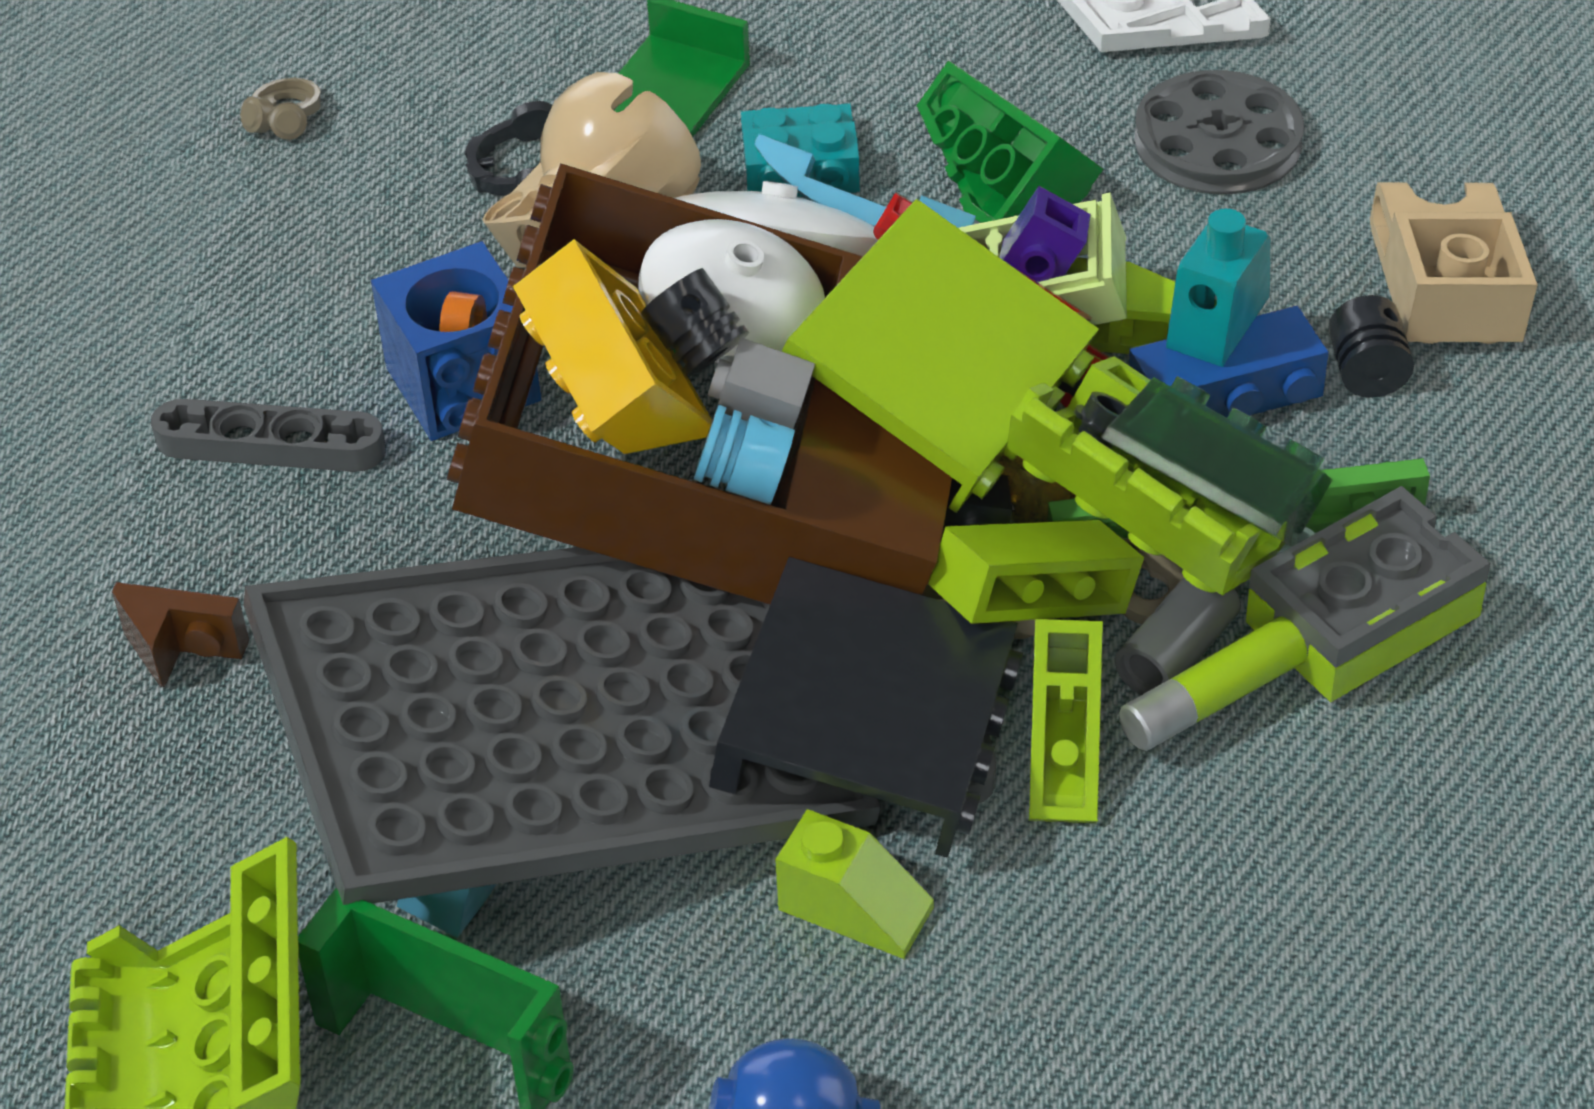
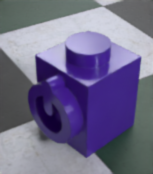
(1046, 236)

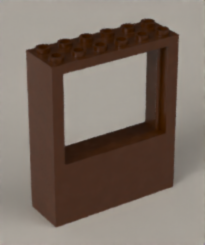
(845, 495)

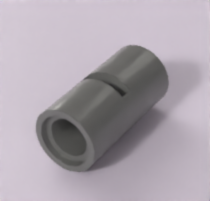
(1175, 635)

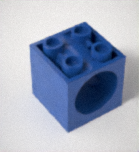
(432, 366)

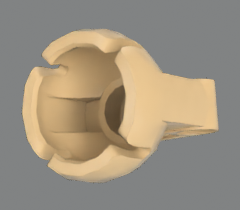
(636, 146)

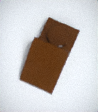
(176, 621)

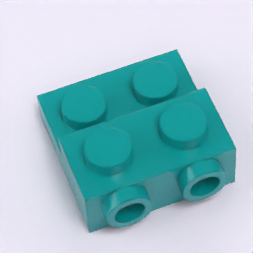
(819, 129)

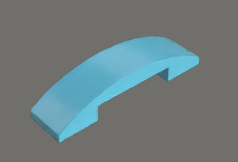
(796, 165)

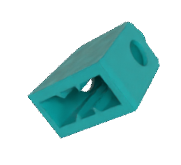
(1224, 263)

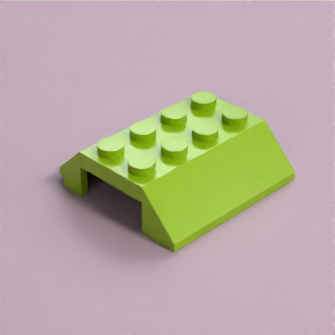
(1108, 483)
(201, 1017)

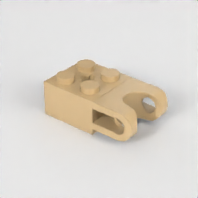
(1454, 265)

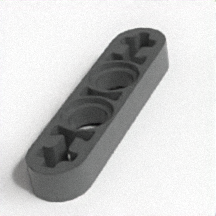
(184, 433)

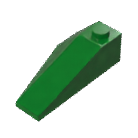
(998, 149)

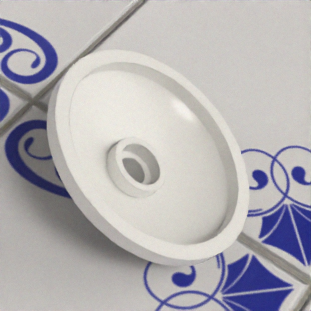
(751, 267)

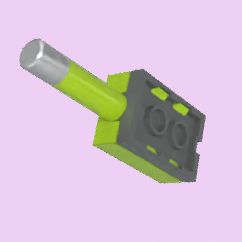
(1331, 610)

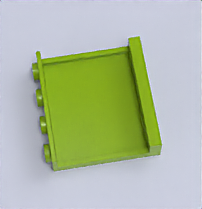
(942, 345)

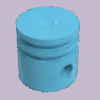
(745, 454)

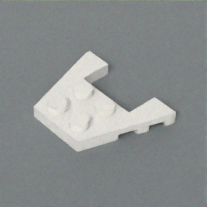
(1163, 23)

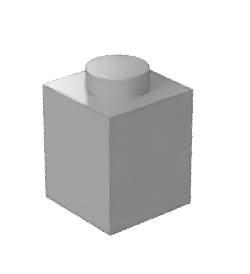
(762, 383)

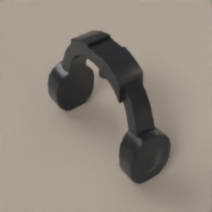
(526, 125)

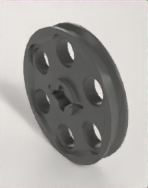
(1219, 131)

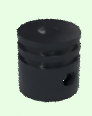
(697, 336)
(1371, 346)

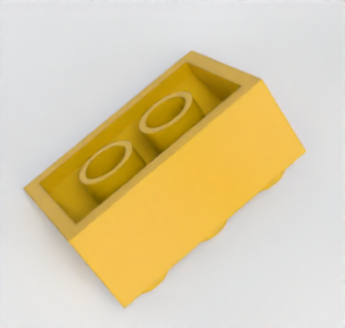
(608, 354)

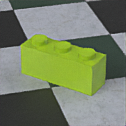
(1035, 571)

